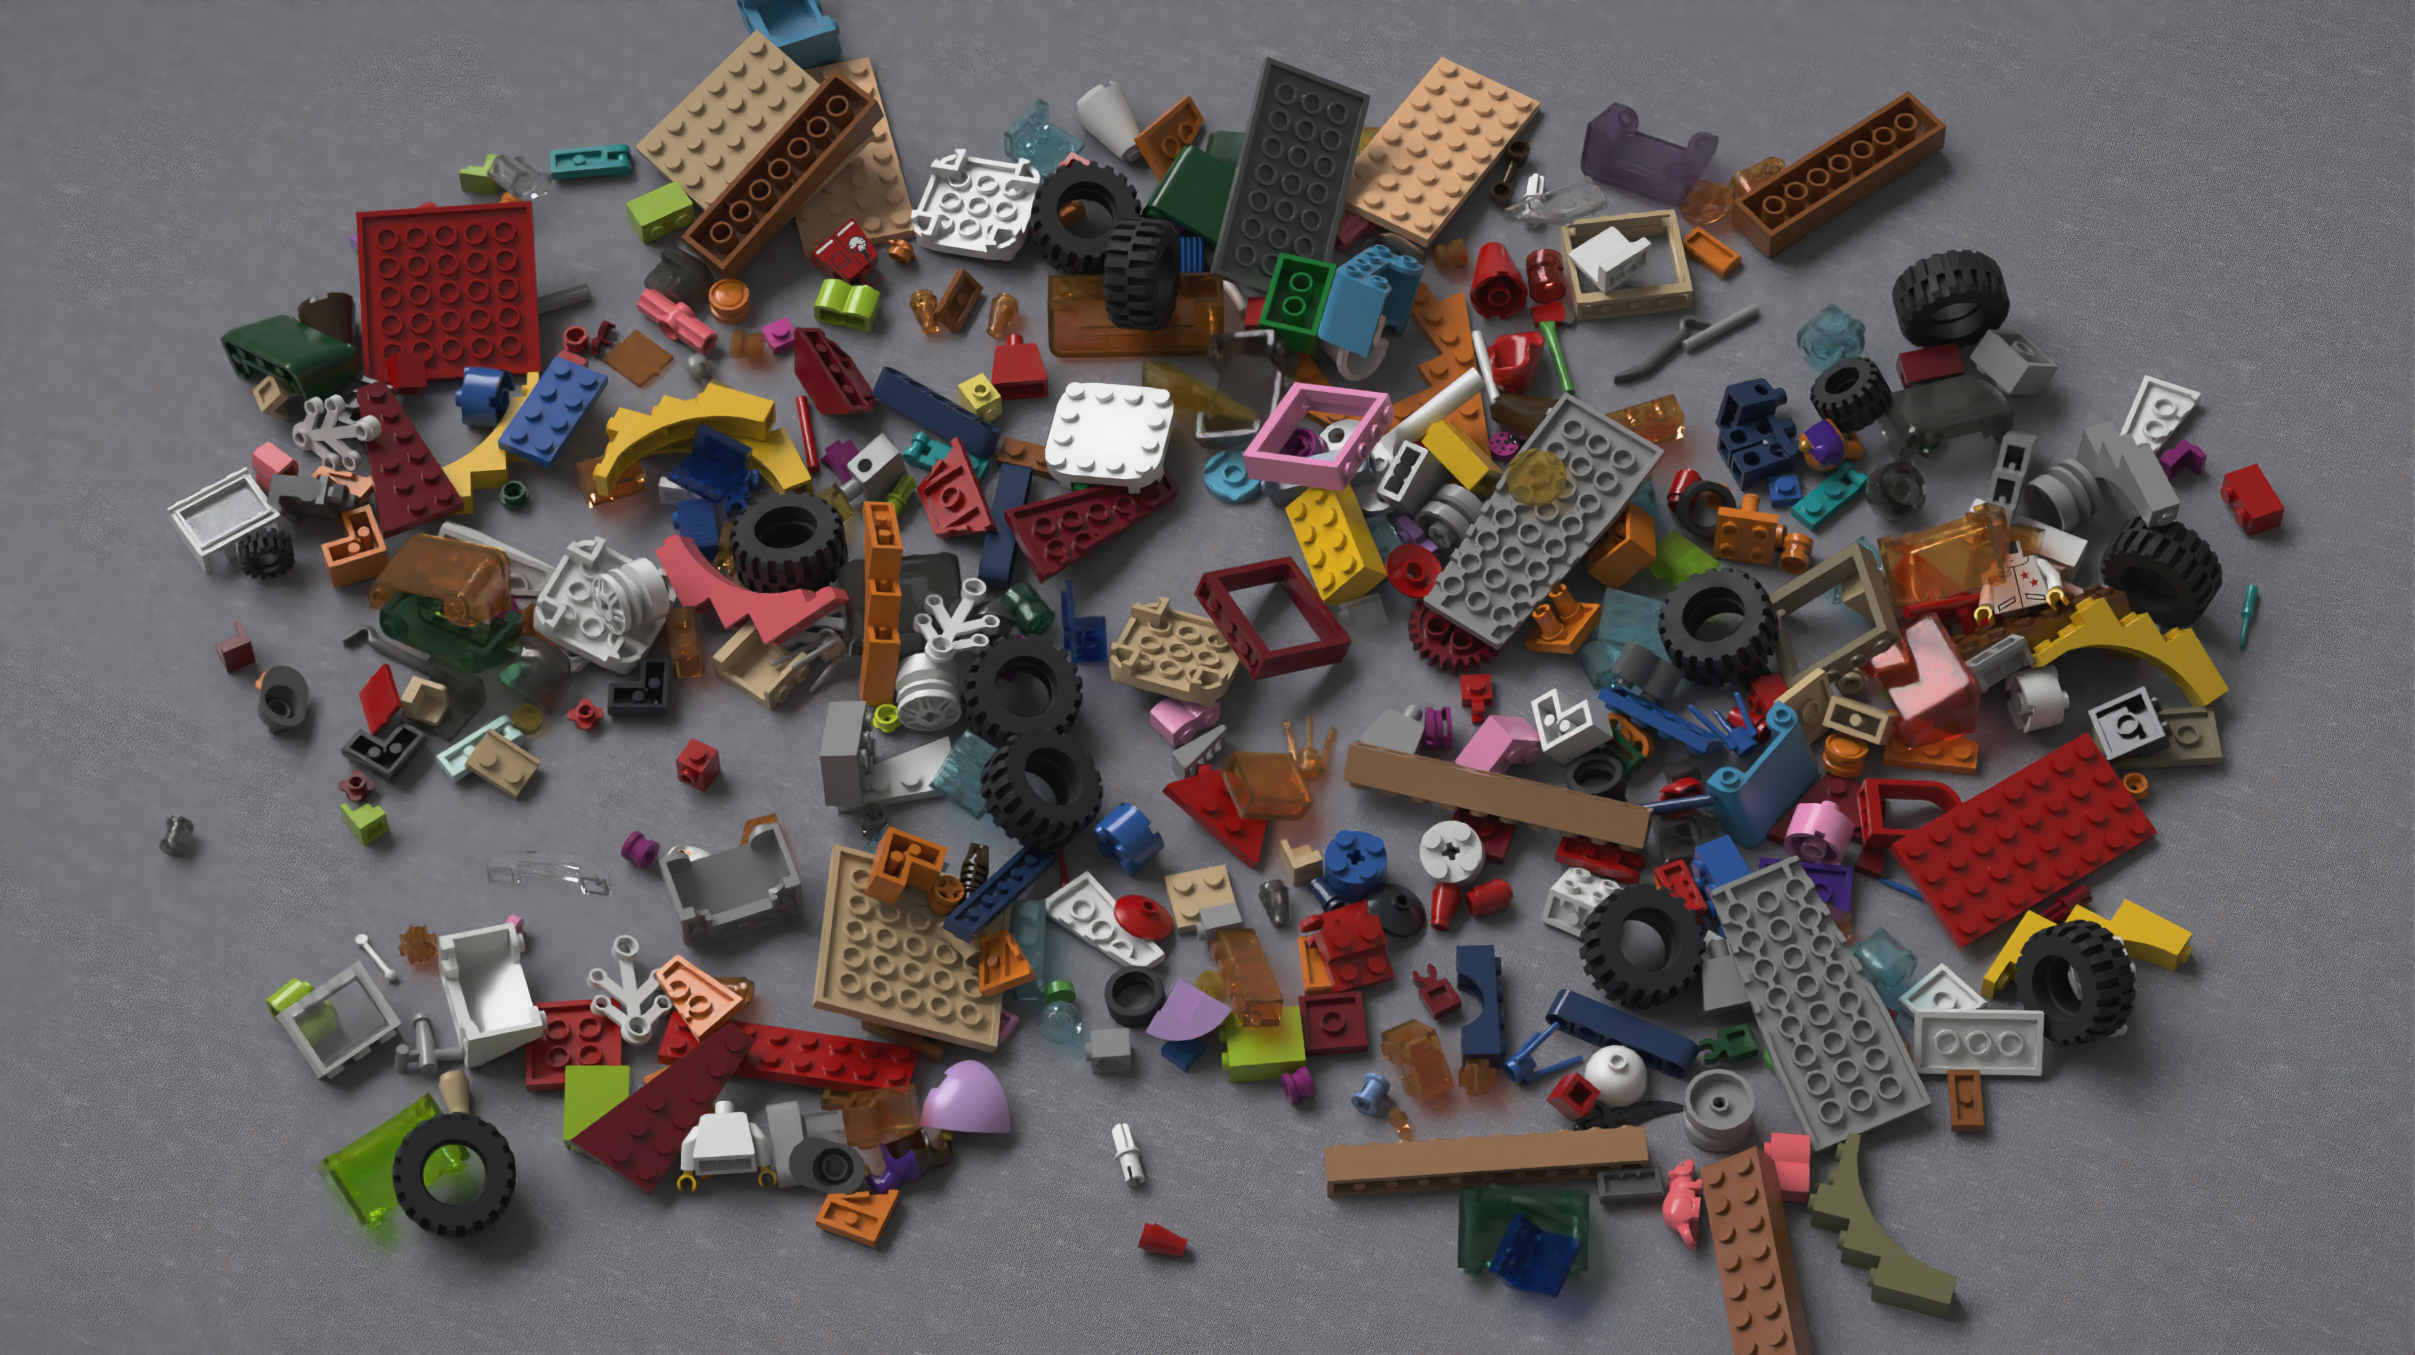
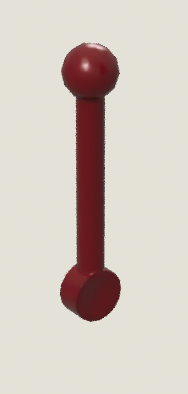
(1062, 867)

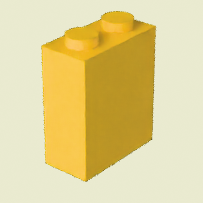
(1462, 457)

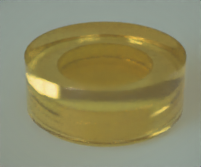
(527, 719)

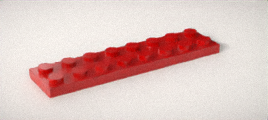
(806, 1057)

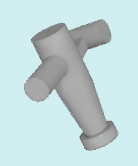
(425, 1049)

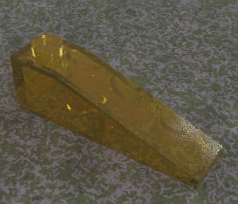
(1191, 393)

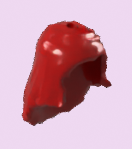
(1515, 361)

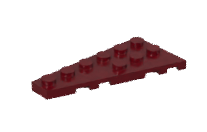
(403, 471)
(1075, 524)
(648, 1127)

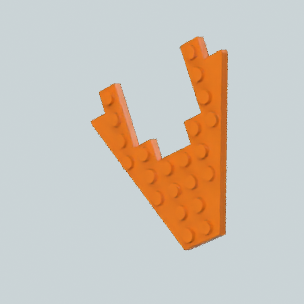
(1449, 333)

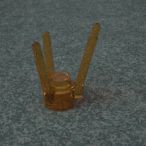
(1309, 760)

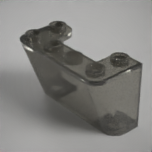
(1253, 370)
(918, 578)

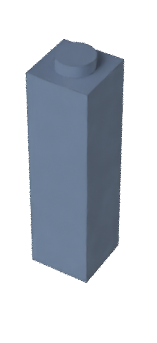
(1286, 493)

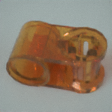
(1753, 176)

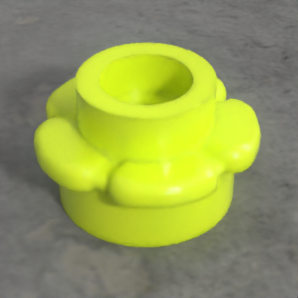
(883, 712)

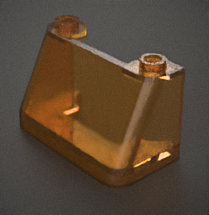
(1948, 557)
(464, 574)

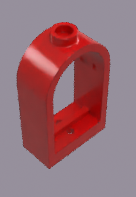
(1870, 806)

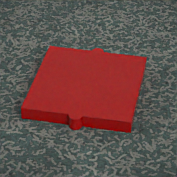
(380, 699)

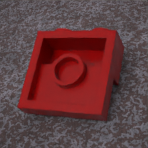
(1354, 952)

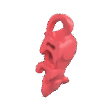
(1682, 1203)

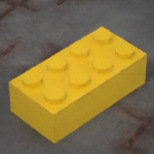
(1336, 543)

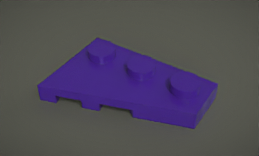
(1830, 881)

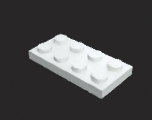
(1978, 1040)

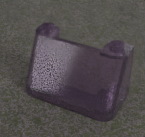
(1642, 163)

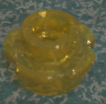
(1213, 990)

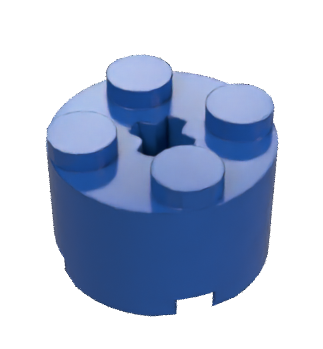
(484, 396)
(1128, 838)
(1355, 864)

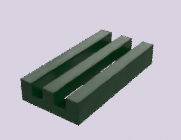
(1633, 765)

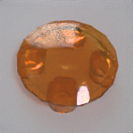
(1708, 202)

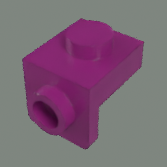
(839, 456)
(2183, 456)

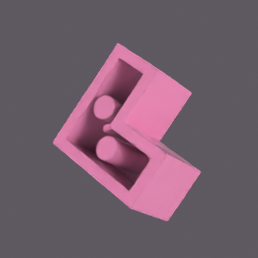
(1500, 744)

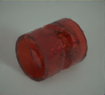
(1545, 276)

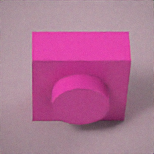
(779, 335)

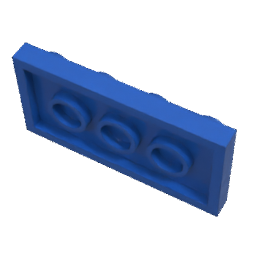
(553, 412)
(1669, 724)

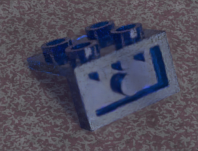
(713, 465)
(1082, 636)
(1534, 1258)

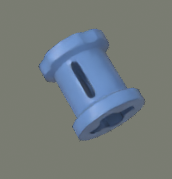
(1371, 1093)

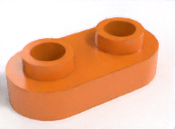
(1633, 733)

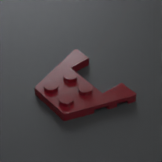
(1844, 794)

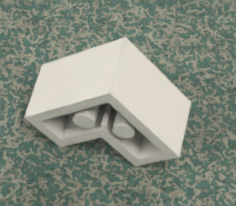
(1569, 727)

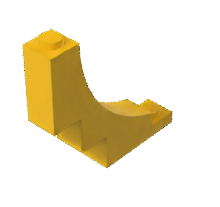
(487, 463)
(2142, 932)

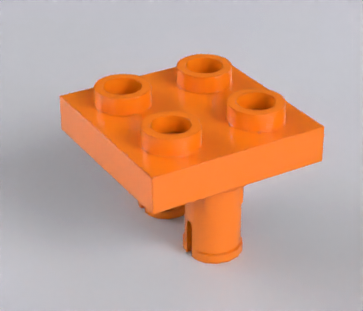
(1746, 533)
(1564, 625)

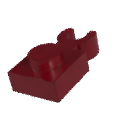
(1436, 995)

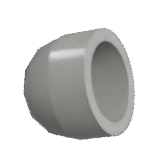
(697, 366)

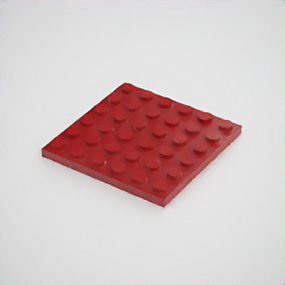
(450, 288)

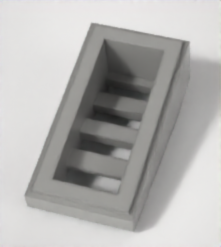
(1199, 751)

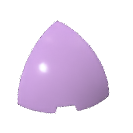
(1187, 1014)
(967, 1101)

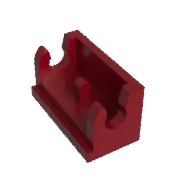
(1929, 364)

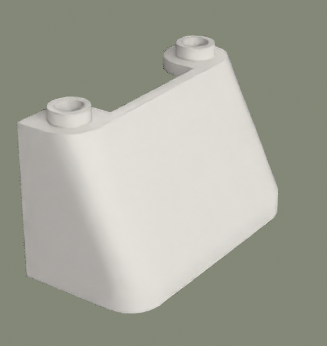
(488, 992)

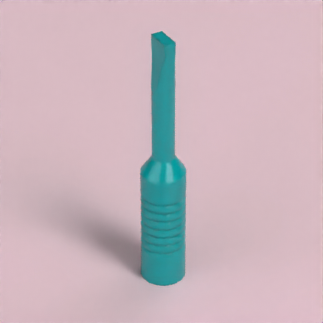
(2248, 611)

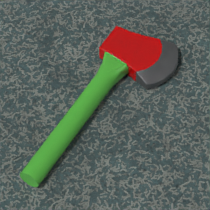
(1547, 318)

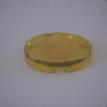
(1536, 477)

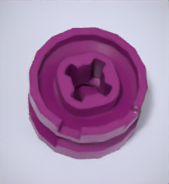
(1304, 444)
(1435, 730)

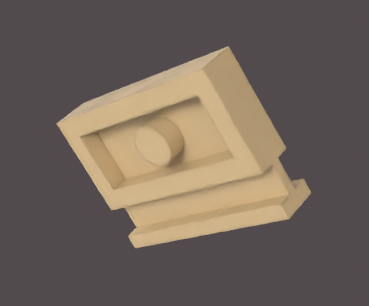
(502, 763)

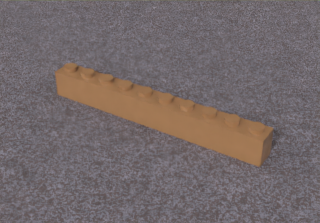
(1498, 795)
(1482, 1160)

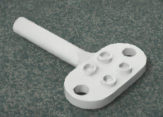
(1410, 429)

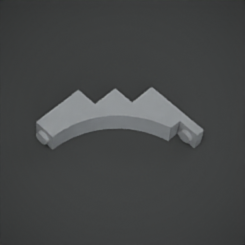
(2131, 469)
(2010, 474)

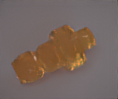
(1399, 1120)

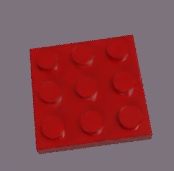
(571, 1039)

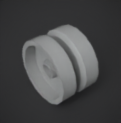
(1448, 517)
(1718, 1110)

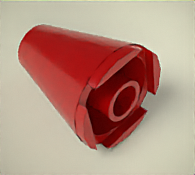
(1497, 283)

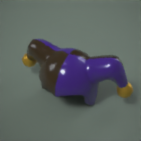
(910, 1159)

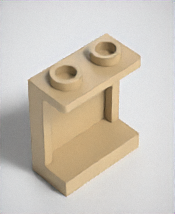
(746, 666)

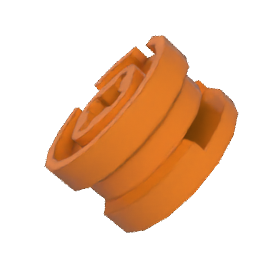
(729, 301)
(1844, 755)

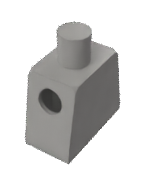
(874, 471)
(1397, 730)
(1720, 982)

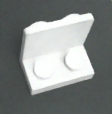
(1611, 258)
(1575, 898)

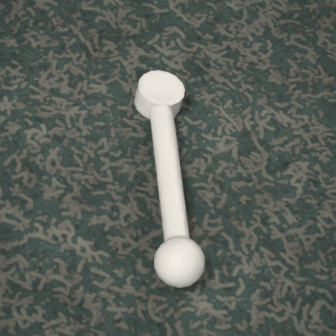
(362, 941)

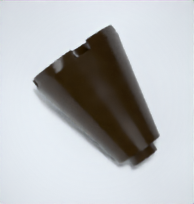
(331, 316)
(1520, 413)

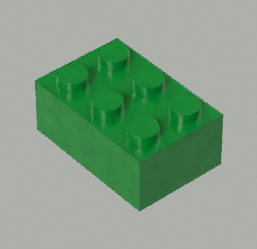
(1297, 300)

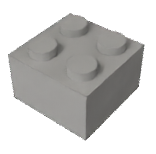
(2013, 362)

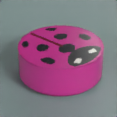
(1504, 446)

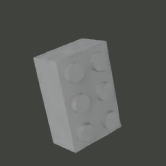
(847, 753)

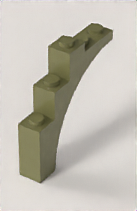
(1894, 1274)

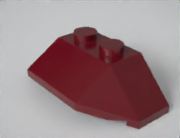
(830, 375)

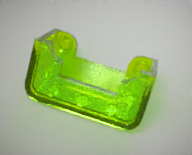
(363, 1169)

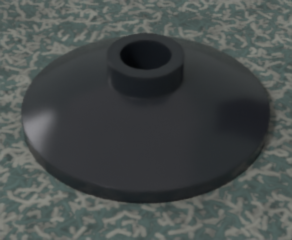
(1397, 908)

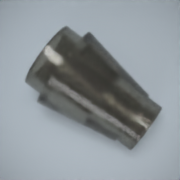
(1275, 901)

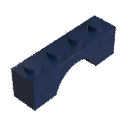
(1477, 976)

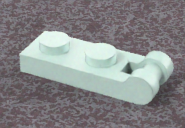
(454, 758)

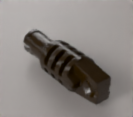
(974, 869)

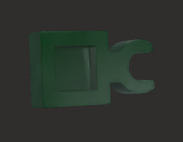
(1733, 1043)

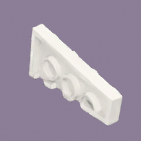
(1088, 913)

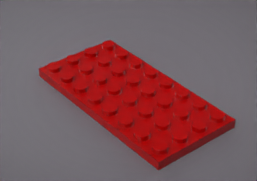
(2022, 841)

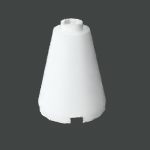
(1109, 119)

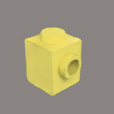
(980, 397)

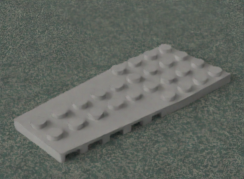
(1524, 550)
(1816, 1008)

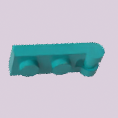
(590, 161)
(936, 451)
(1829, 497)

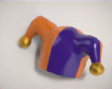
(1827, 448)

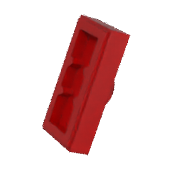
(1679, 879)

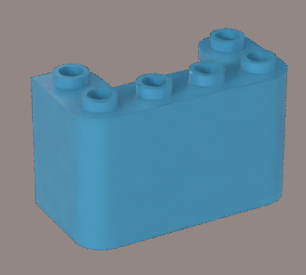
(795, 29)
(1362, 291)

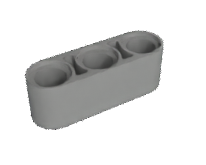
(785, 1134)

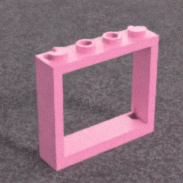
(1267, 465)

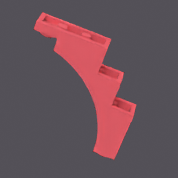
(774, 614)

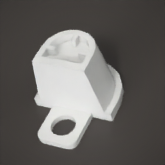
(1354, 366)

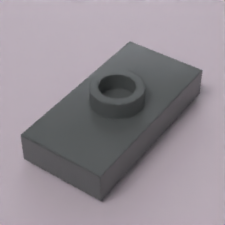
(1630, 1185)

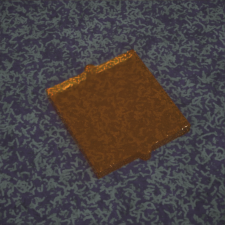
(638, 358)

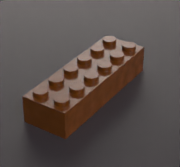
(2039, 624)

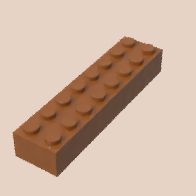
(1838, 174)
(782, 175)
(1755, 1256)

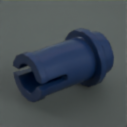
(1325, 895)

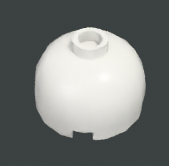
(1618, 1075)

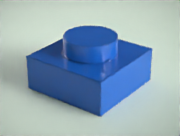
(1783, 490)
(1183, 1052)

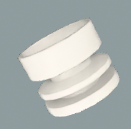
(630, 596)
(927, 693)

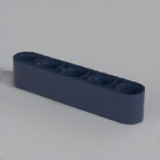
(936, 412)
(1001, 545)
(1608, 1027)

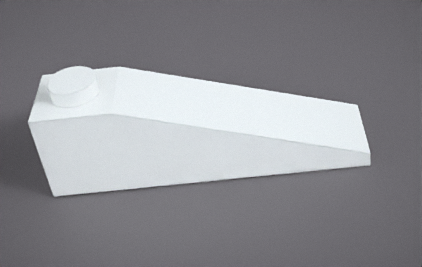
(526, 573)

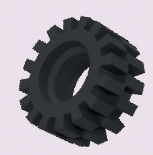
(266, 553)

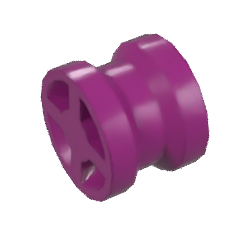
(640, 849)
(1297, 1085)

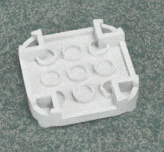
(976, 207)
(1110, 435)
(570, 616)

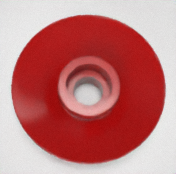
(1415, 561)
(1143, 917)

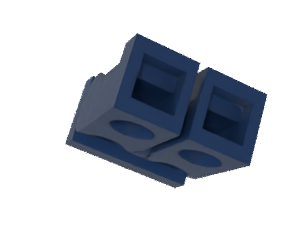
(1759, 449)

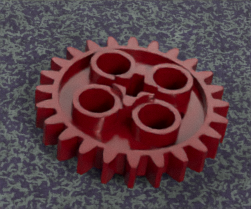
(1432, 644)

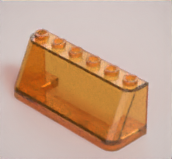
(1082, 329)

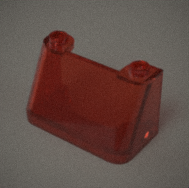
(1927, 684)

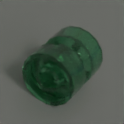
(1027, 607)

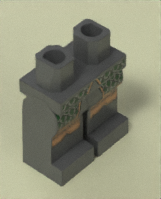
(308, 495)

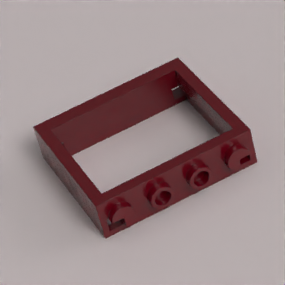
(1244, 640)

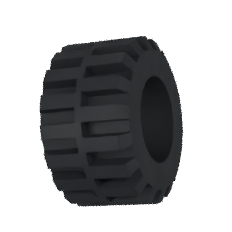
(1851, 394)

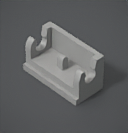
(2000, 661)

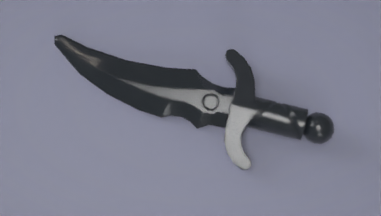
(1627, 1115)

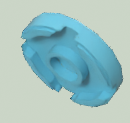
(1228, 478)

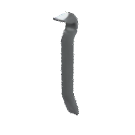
(1664, 350)
(385, 647)

